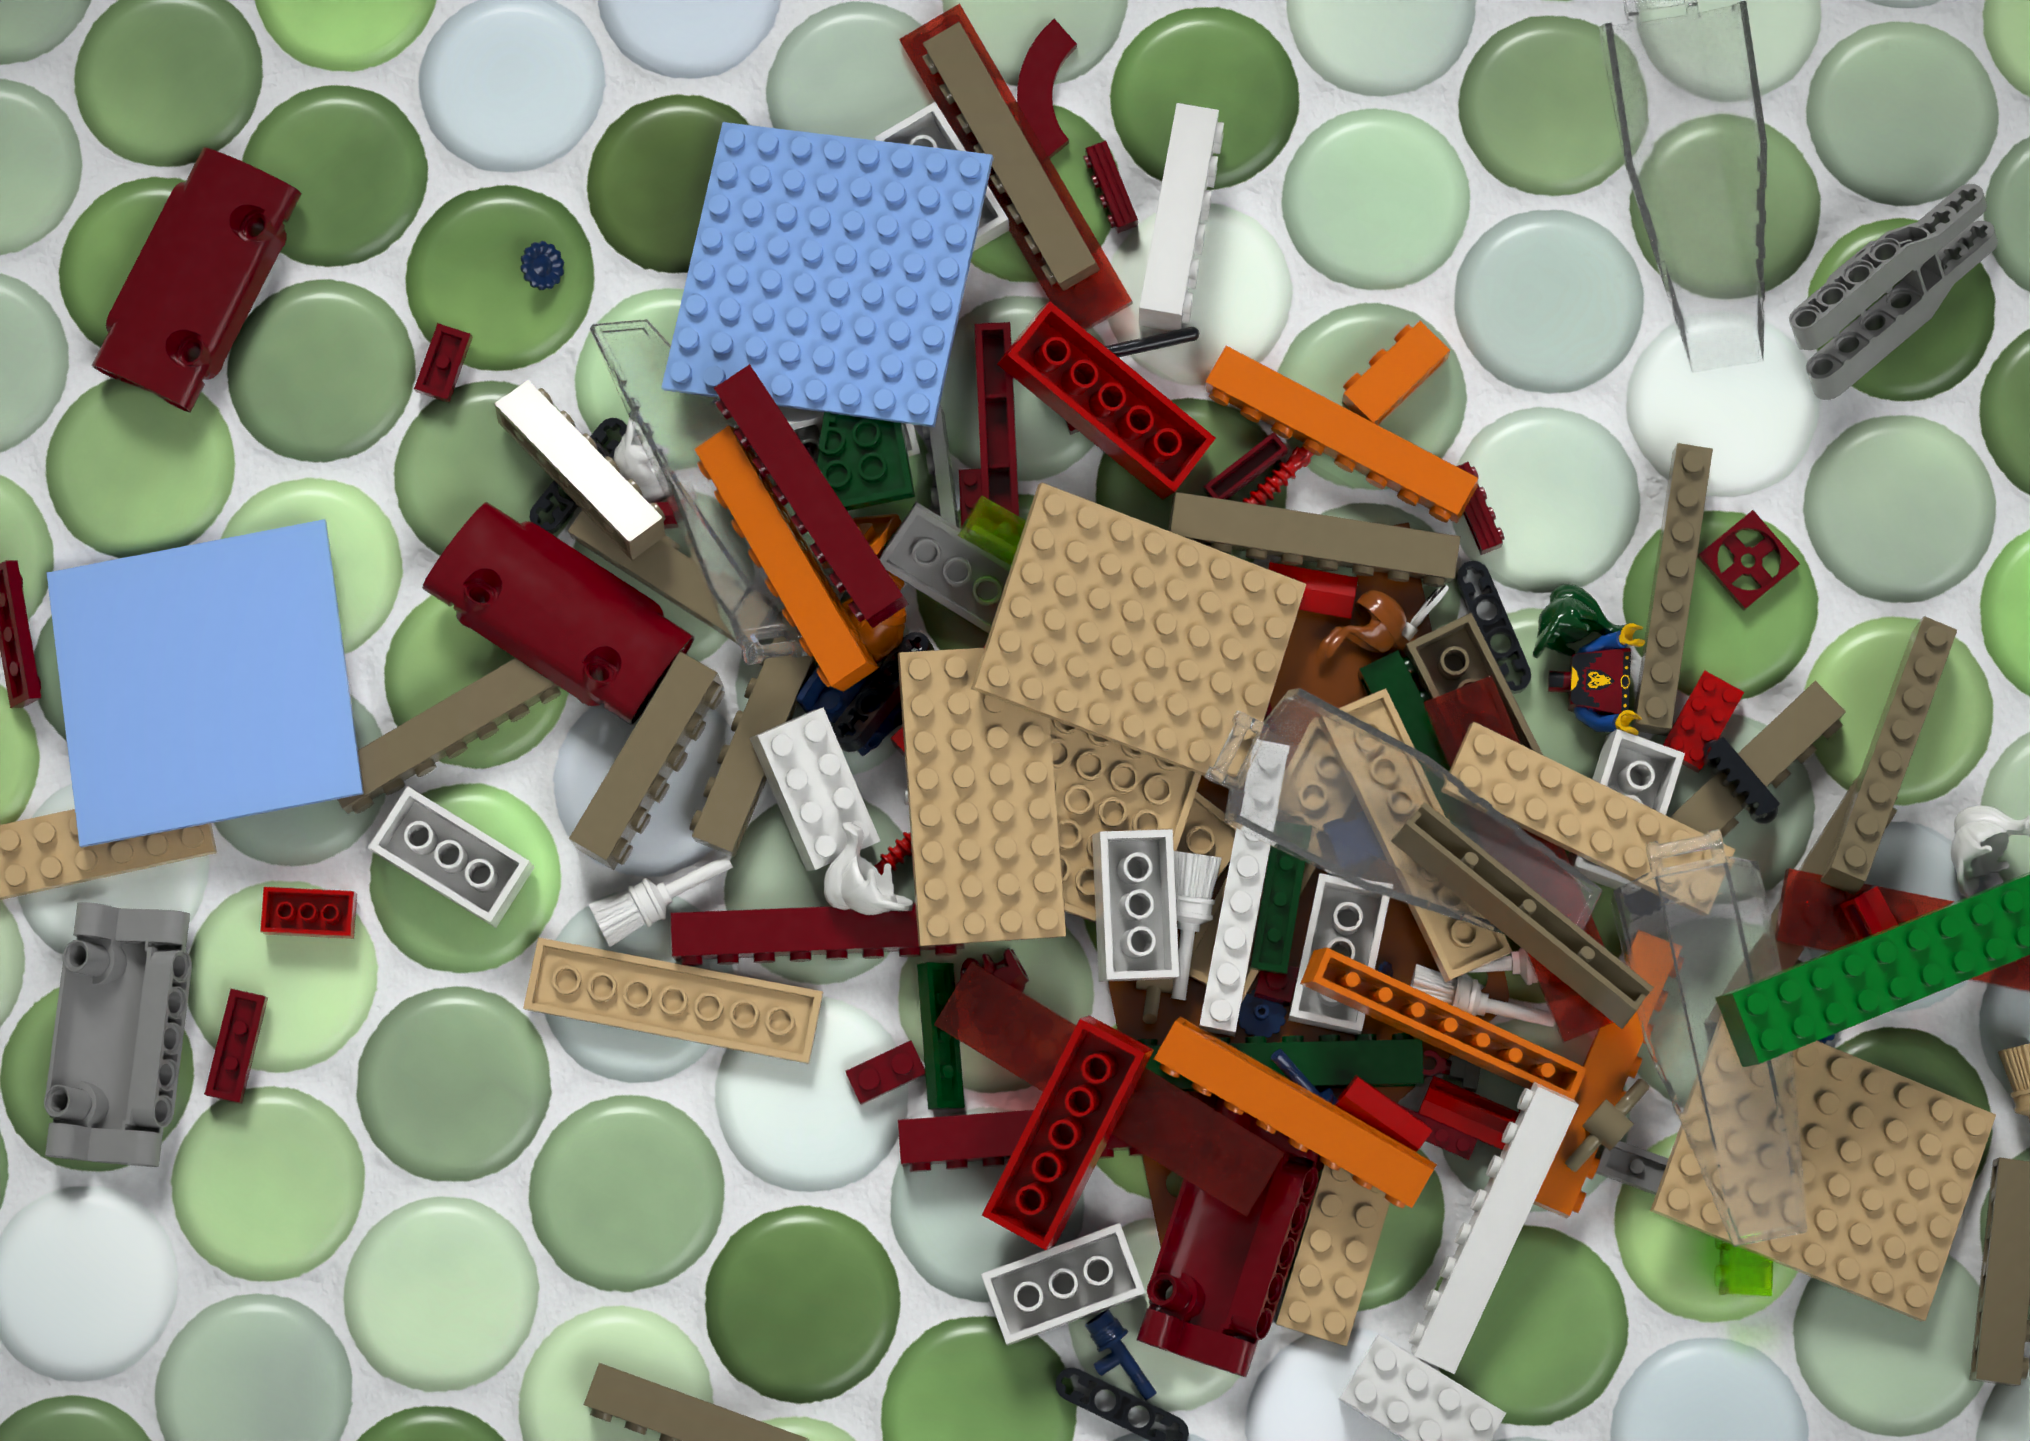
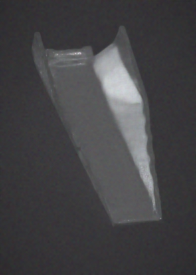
(1697, 168)
(669, 431)
(1344, 789)
(1694, 938)

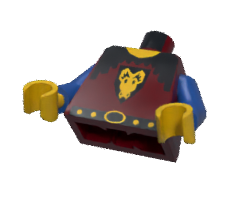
(1600, 681)

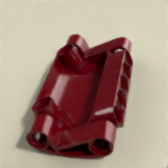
(196, 278)
(557, 611)
(1228, 1265)

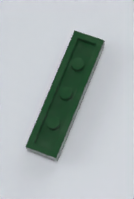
(1277, 912)
(940, 1049)

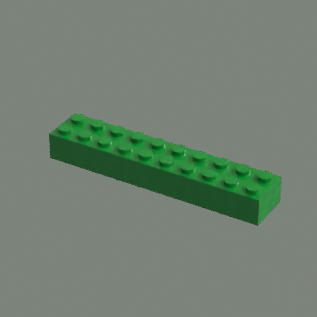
(1879, 973)

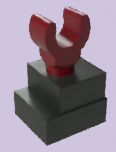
(1456, 1069)

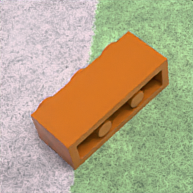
(1395, 373)

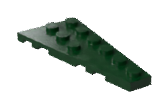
(864, 460)

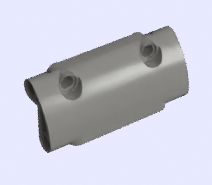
(118, 1035)

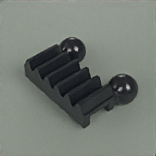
(1725, 759)

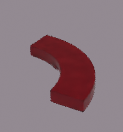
(1037, 83)

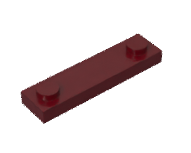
(15, 639)

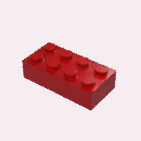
(1702, 718)
(308, 912)

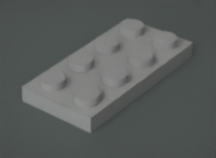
(946, 566)

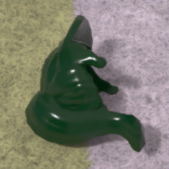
(1569, 619)

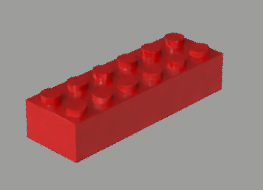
(1106, 400)
(1067, 1132)

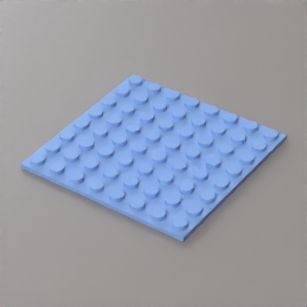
(829, 271)
(204, 683)

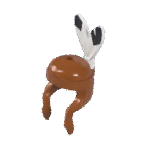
(1381, 624)

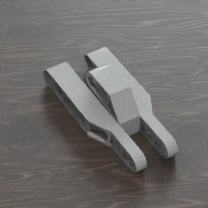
(1923, 255)

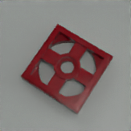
(1743, 597)

